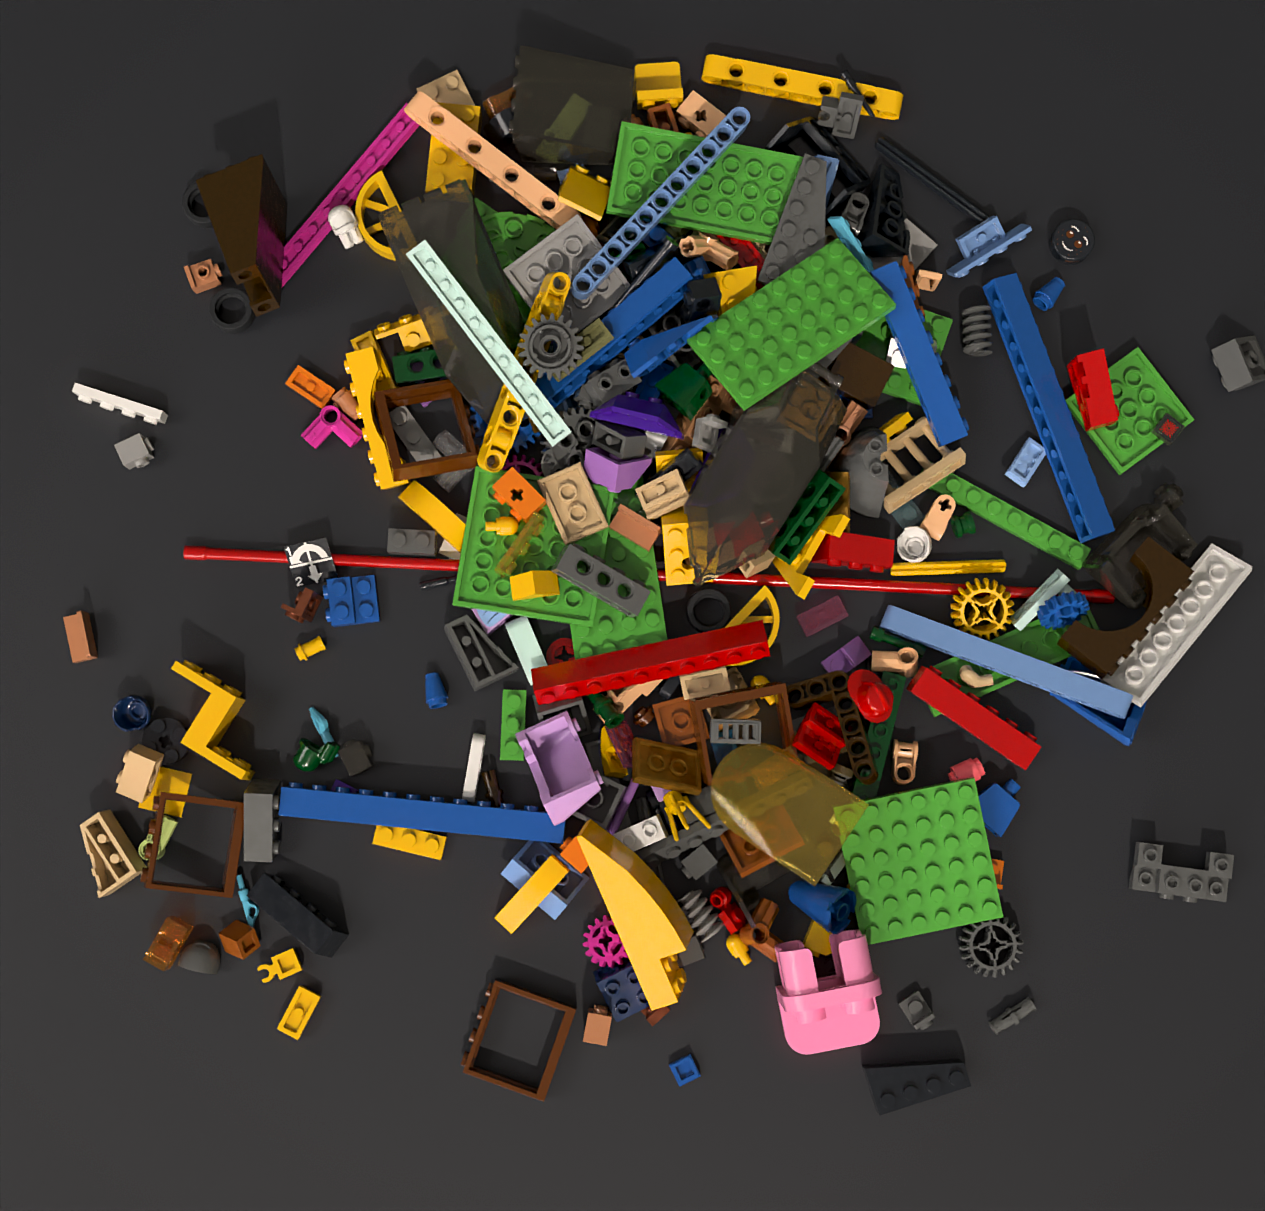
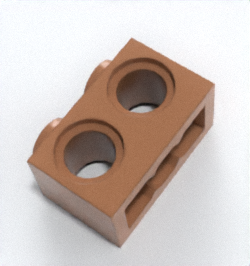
(597, 1025)

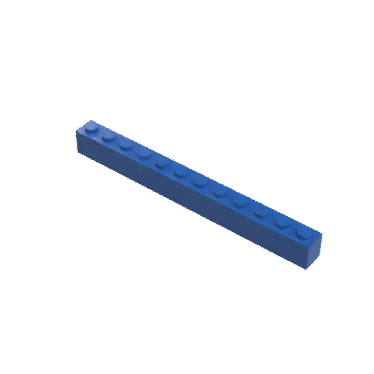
(1048, 408)
(419, 813)

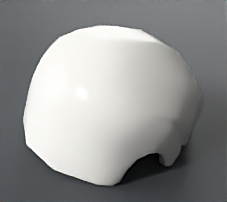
(914, 544)

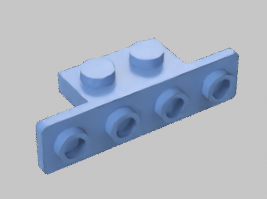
(983, 242)

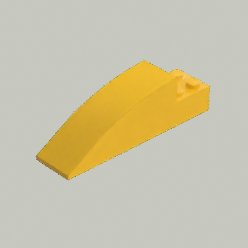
(642, 912)

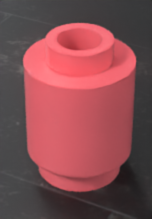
(967, 769)

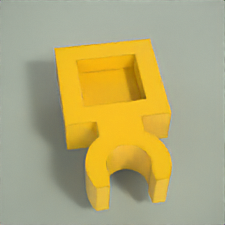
(283, 965)

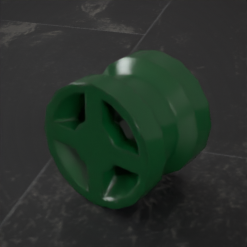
(963, 524)

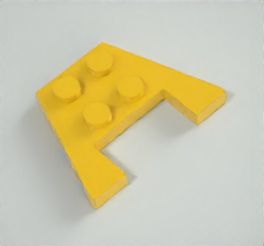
(794, 572)

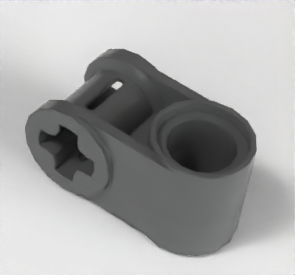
(855, 211)

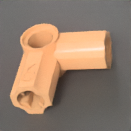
(711, 249)

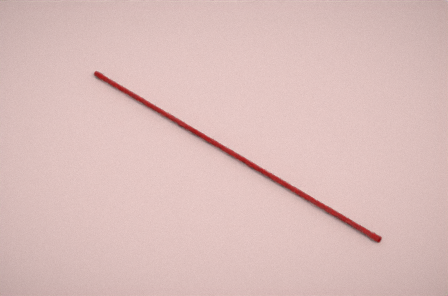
(205, 553)

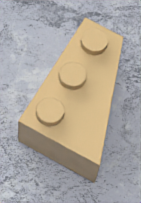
(110, 852)

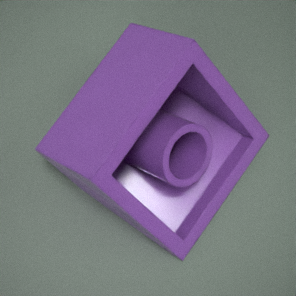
(612, 471)

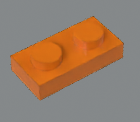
(310, 387)

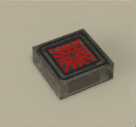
(1168, 429)

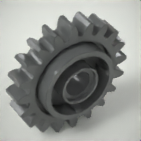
(550, 331)

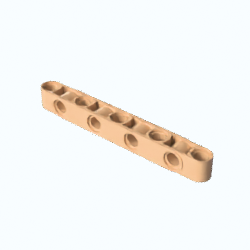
(488, 160)

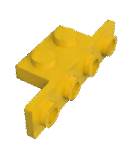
(410, 329)

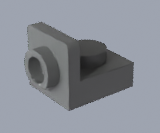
(917, 1011)

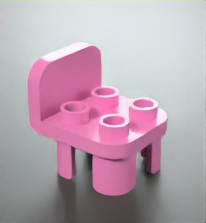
(829, 1009)

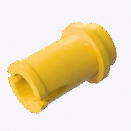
(309, 648)

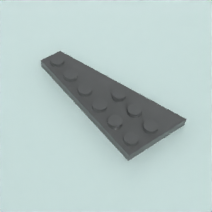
(801, 223)

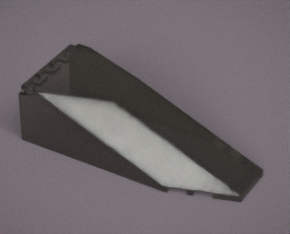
(462, 242)

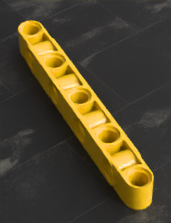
(798, 85)
(499, 434)

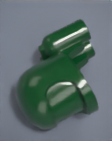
(311, 755)

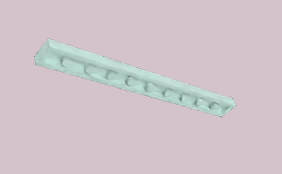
(488, 343)

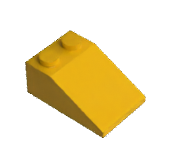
(584, 191)

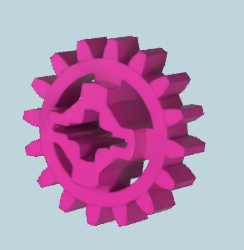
(606, 930)

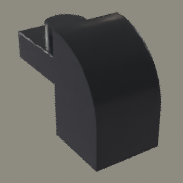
(498, 128)

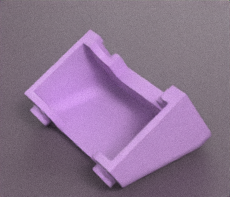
(559, 765)

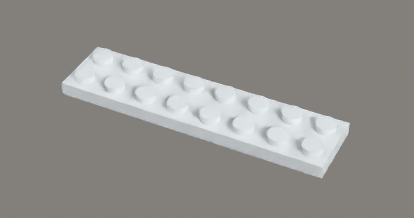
(1213, 583)

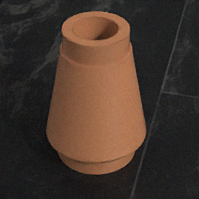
(346, 403)

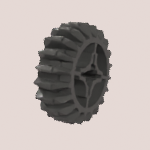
(993, 965)

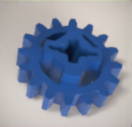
(1063, 610)

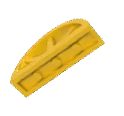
(372, 184)
(434, 514)
(743, 617)

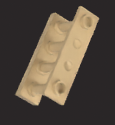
(932, 472)

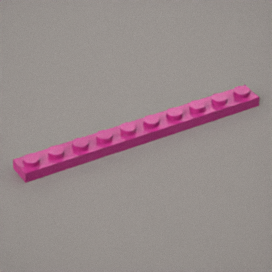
(346, 191)

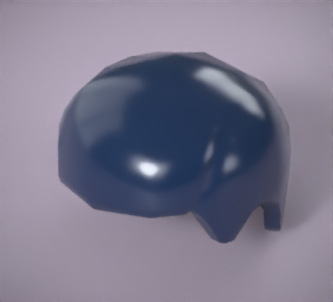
(132, 713)

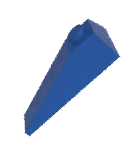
(652, 351)

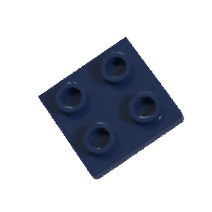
(621, 989)

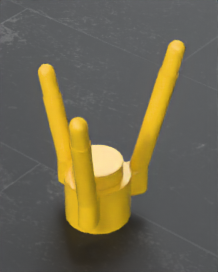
(675, 805)

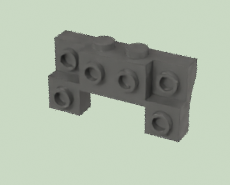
(1168, 880)

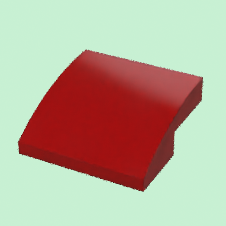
(820, 736)

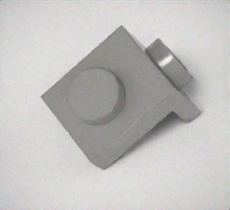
(707, 431)

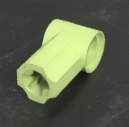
(168, 827)

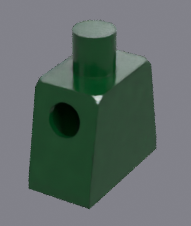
(686, 389)

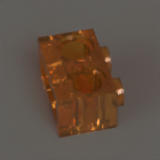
(168, 943)

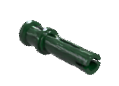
(604, 707)

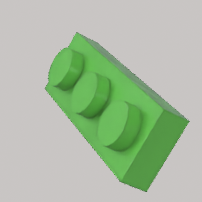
(512, 722)

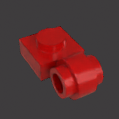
(730, 913)

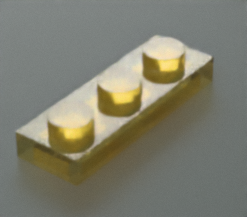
(520, 545)

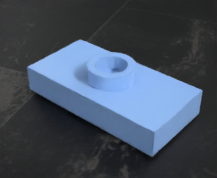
(1026, 462)

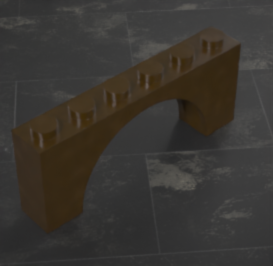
(1103, 649)

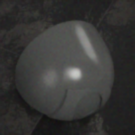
(200, 957)

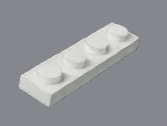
(127, 406)

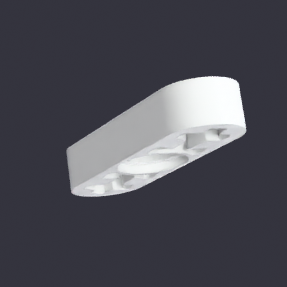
(474, 767)

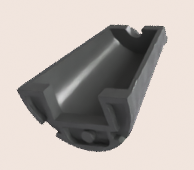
(866, 470)

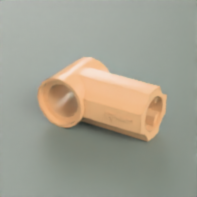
(896, 661)

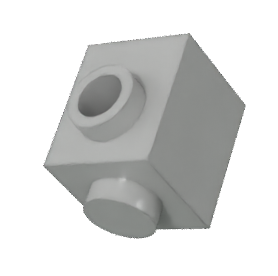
(135, 451)

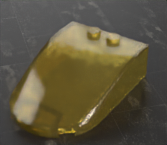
(784, 808)

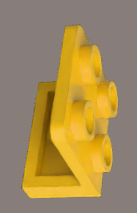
(658, 85)

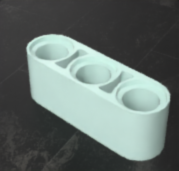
(525, 645)

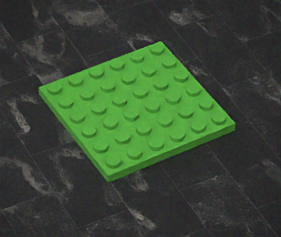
(482, 551)
(921, 862)

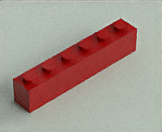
(973, 717)

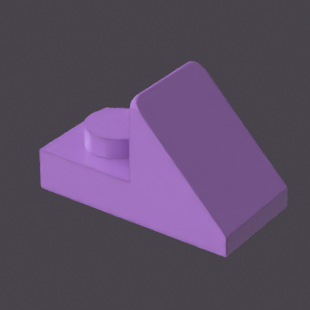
(847, 656)

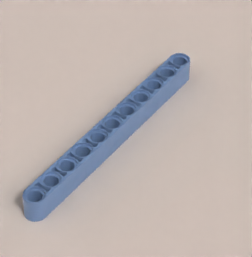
(666, 193)
(1007, 662)

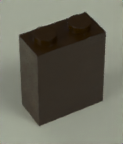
(862, 373)

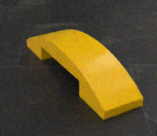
(532, 893)

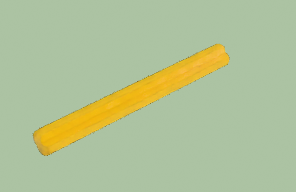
(948, 567)

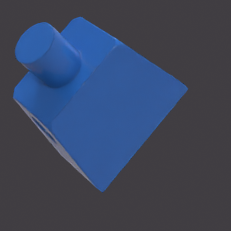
(999, 806)

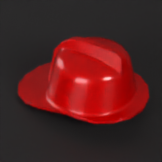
(870, 695)

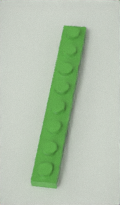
(1012, 520)

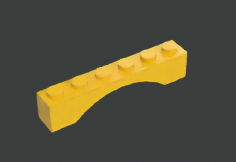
(365, 372)

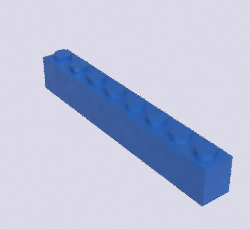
(625, 323)
(919, 357)

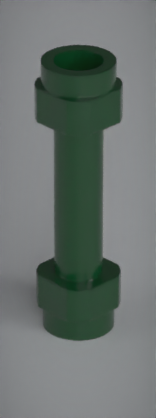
(878, 634)

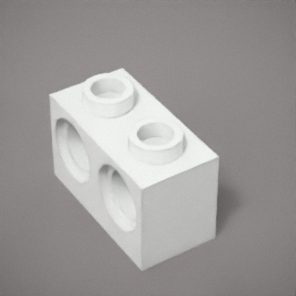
(643, 833)

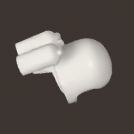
(345, 225)

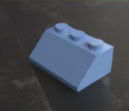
(529, 860)

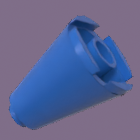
(824, 904)

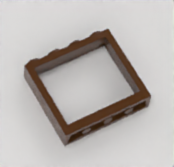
(419, 394)
(774, 688)
(232, 853)
(478, 1034)

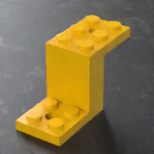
(674, 528)
(214, 720)

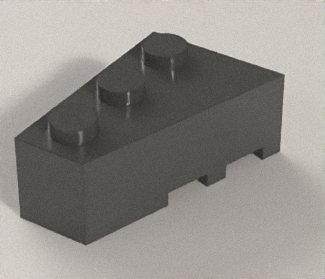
(478, 655)
(262, 820)

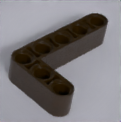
(845, 717)

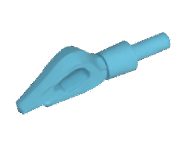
(322, 726)
(247, 904)

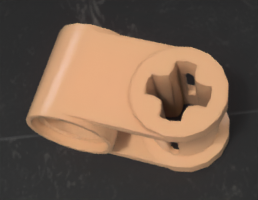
(935, 520)
(903, 759)

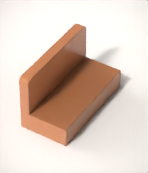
(635, 528)
(80, 637)

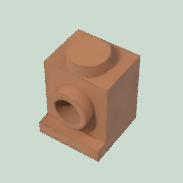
(203, 283)

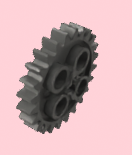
(560, 454)

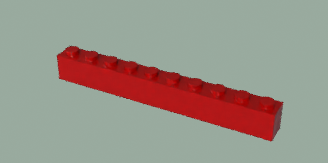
(650, 662)

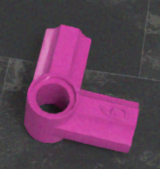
(342, 427)

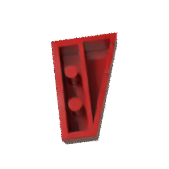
(1093, 389)
(856, 552)

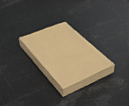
(572, 503)

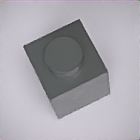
(698, 862)

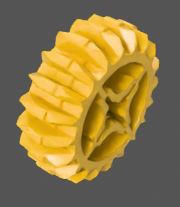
(988, 601)

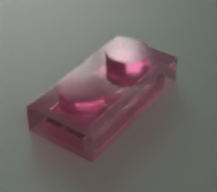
(822, 616)
(622, 741)

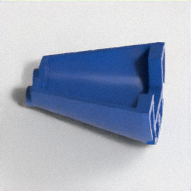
(1120, 729)

